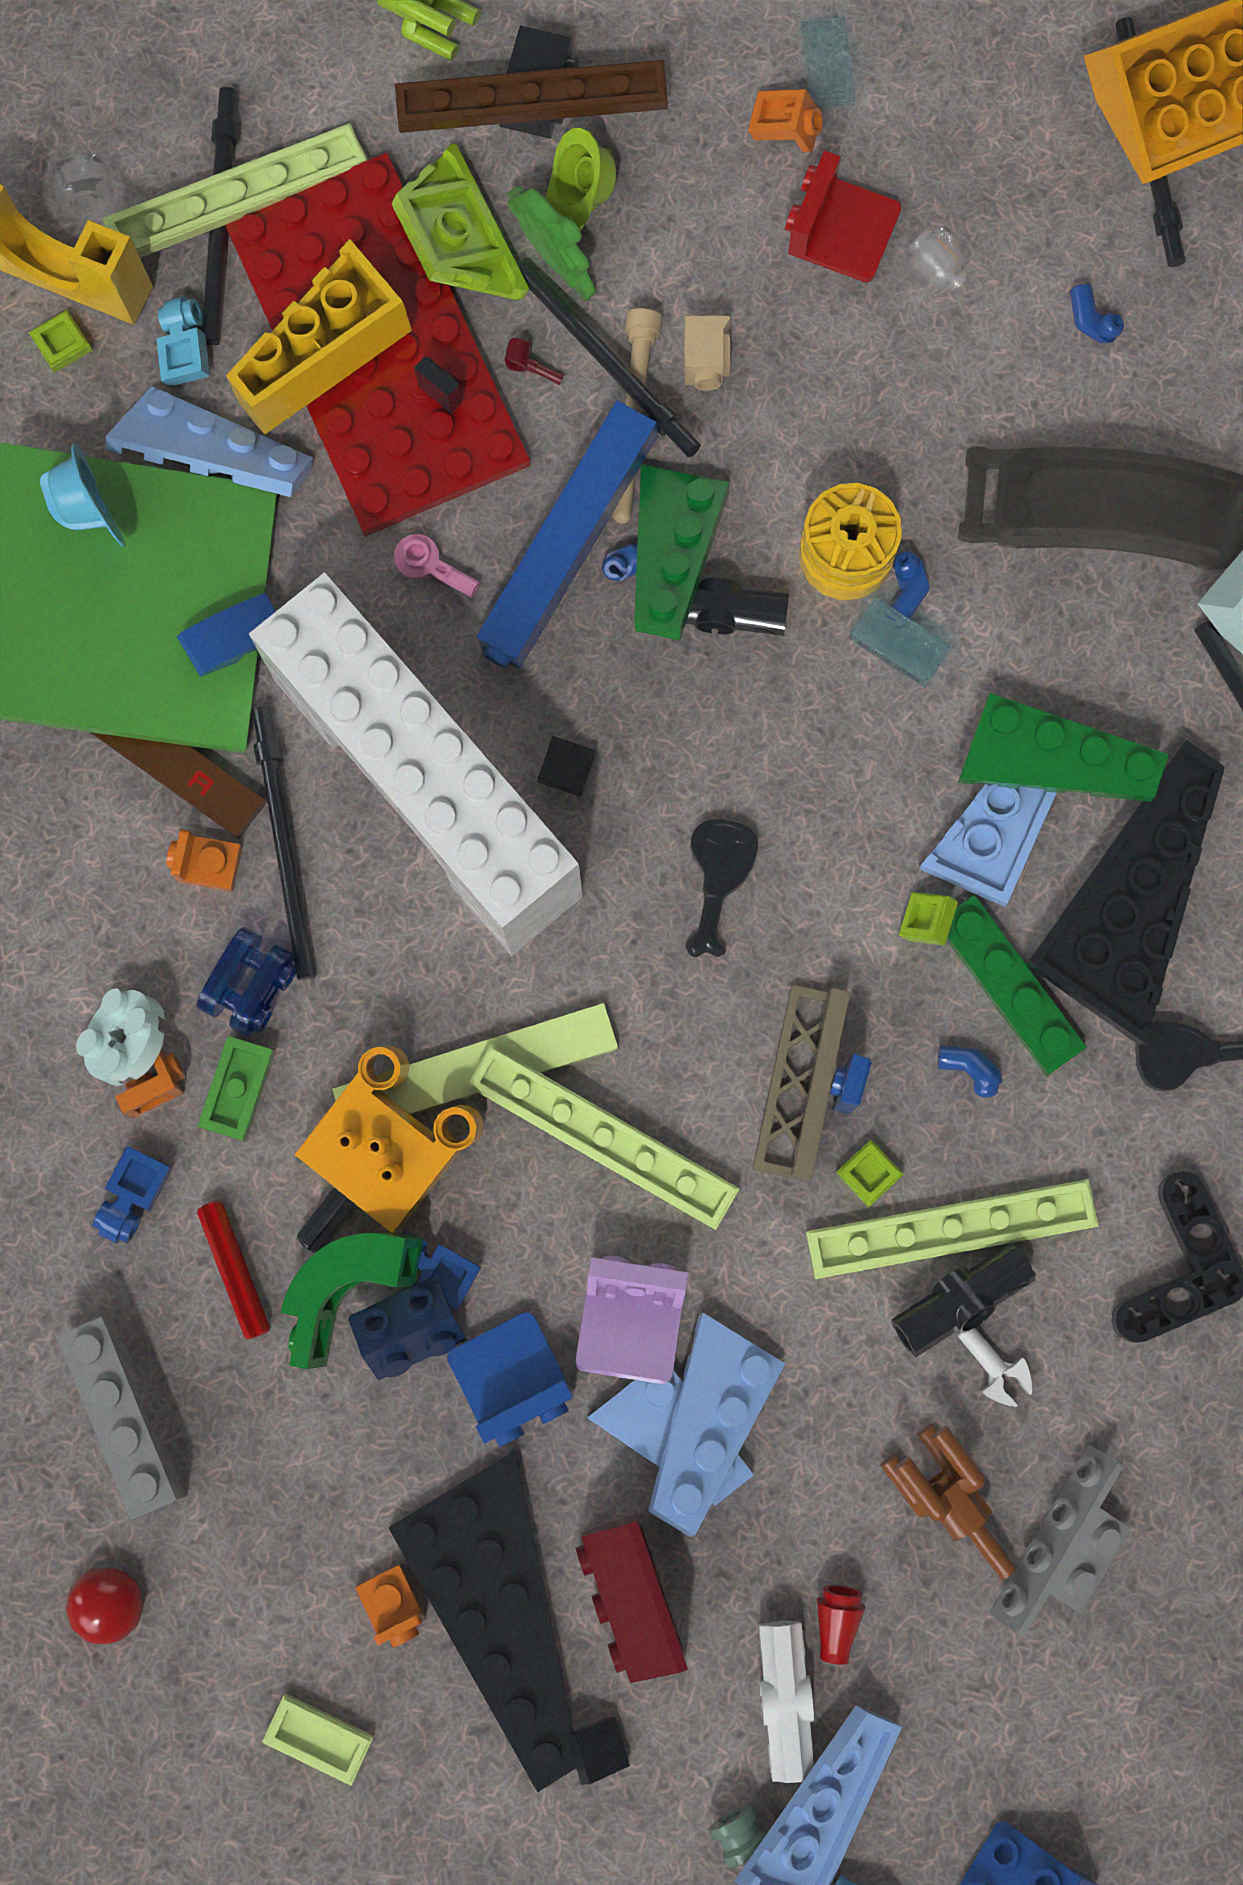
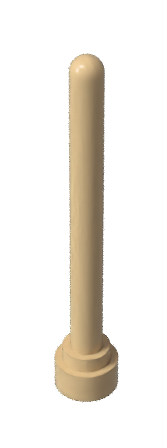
(642, 328)

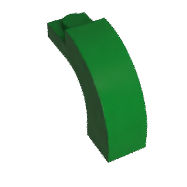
(331, 1275)

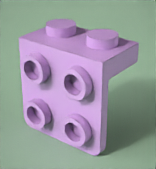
(631, 1319)

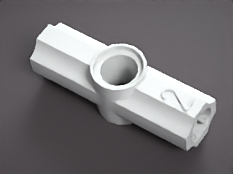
(786, 1700)

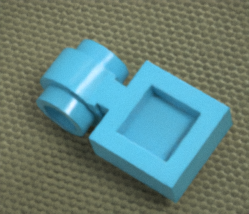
(184, 351)

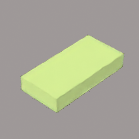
(318, 1739)

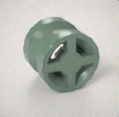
(737, 1835)

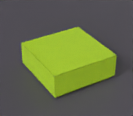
(60, 341)
(928, 918)
(869, 1173)

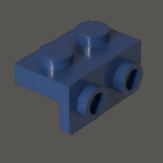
(406, 1329)

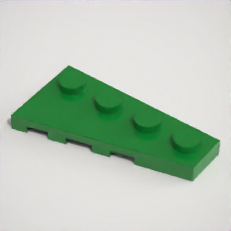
(674, 541)
(1047, 752)

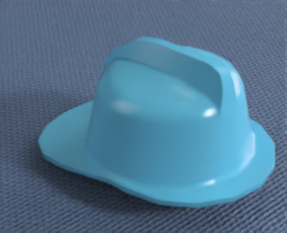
(75, 497)

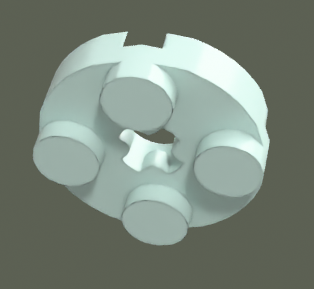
(101, 1044)

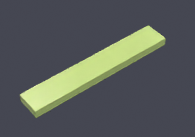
(237, 191)
(539, 1046)
(603, 1137)
(951, 1229)

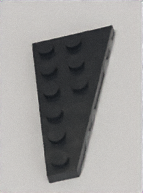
(1128, 913)
(487, 1587)

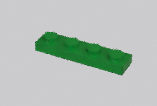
(1012, 987)

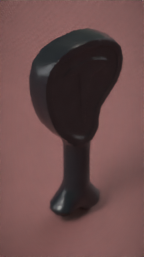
(726, 858)
(1177, 1052)

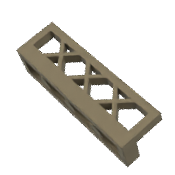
(819, 1085)

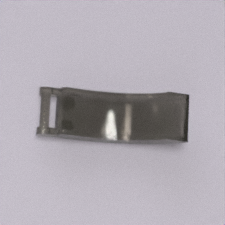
(1107, 503)

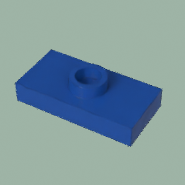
(850, 1083)

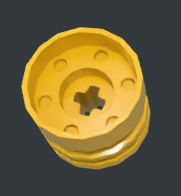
(845, 566)

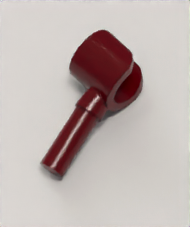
(519, 360)

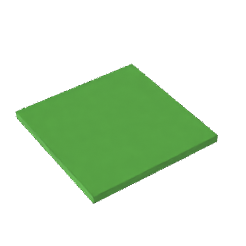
(99, 622)

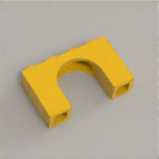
(97, 272)

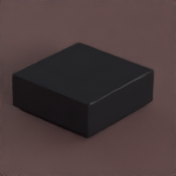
(438, 384)
(566, 766)
(598, 1750)

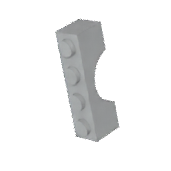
(109, 1394)

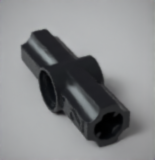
(728, 608)
(963, 1299)

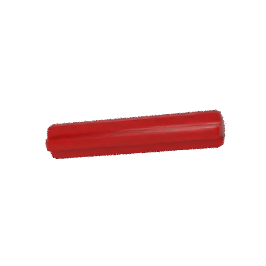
(233, 1270)

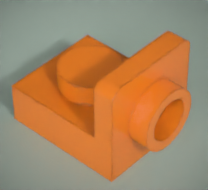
(786, 117)
(204, 861)
(151, 1091)
(391, 1606)

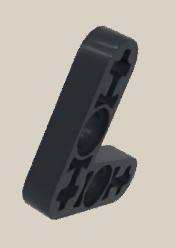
(1201, 1264)

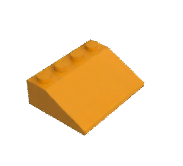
(1174, 89)

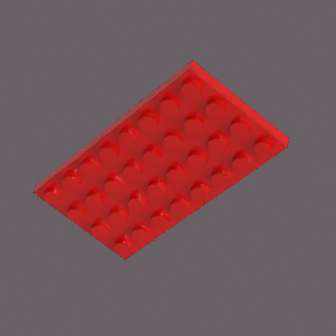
(380, 429)

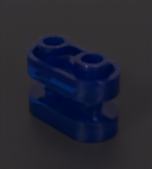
(253, 1007)

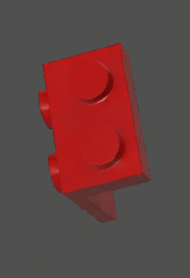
(840, 222)

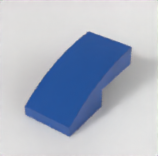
(225, 636)

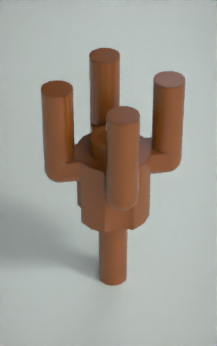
(950, 1494)

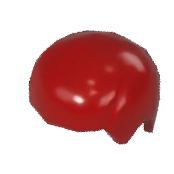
(104, 1605)

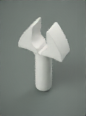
(996, 1367)

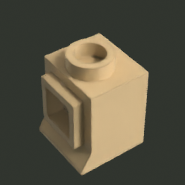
(706, 351)

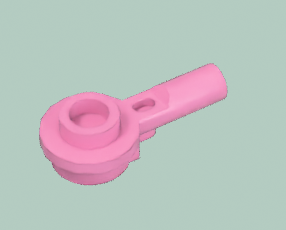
(419, 559)

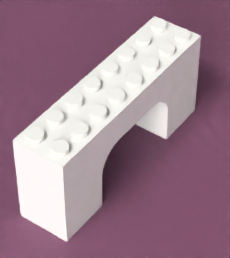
(420, 762)

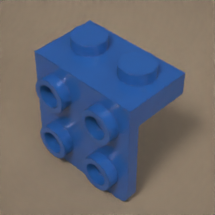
(510, 1378)
(1016, 1860)

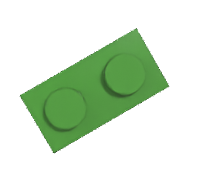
(236, 1088)

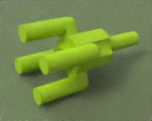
(426, 12)

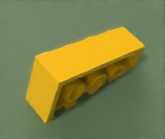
(320, 341)

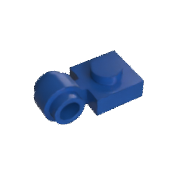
(136, 1181)
(451, 1269)

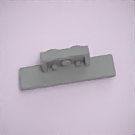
(1069, 1548)

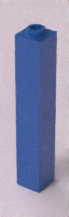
(567, 536)

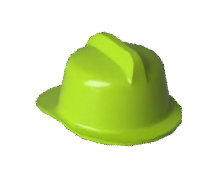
(580, 176)

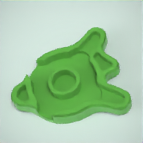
(552, 237)

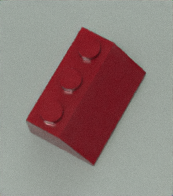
(631, 1600)

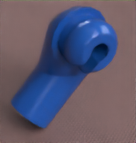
(1090, 321)
(620, 563)
(911, 581)
(977, 1066)

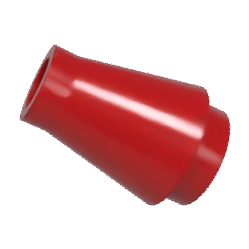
(838, 1621)

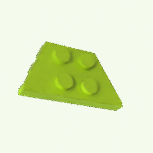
(456, 230)

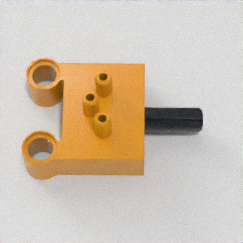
(377, 1152)

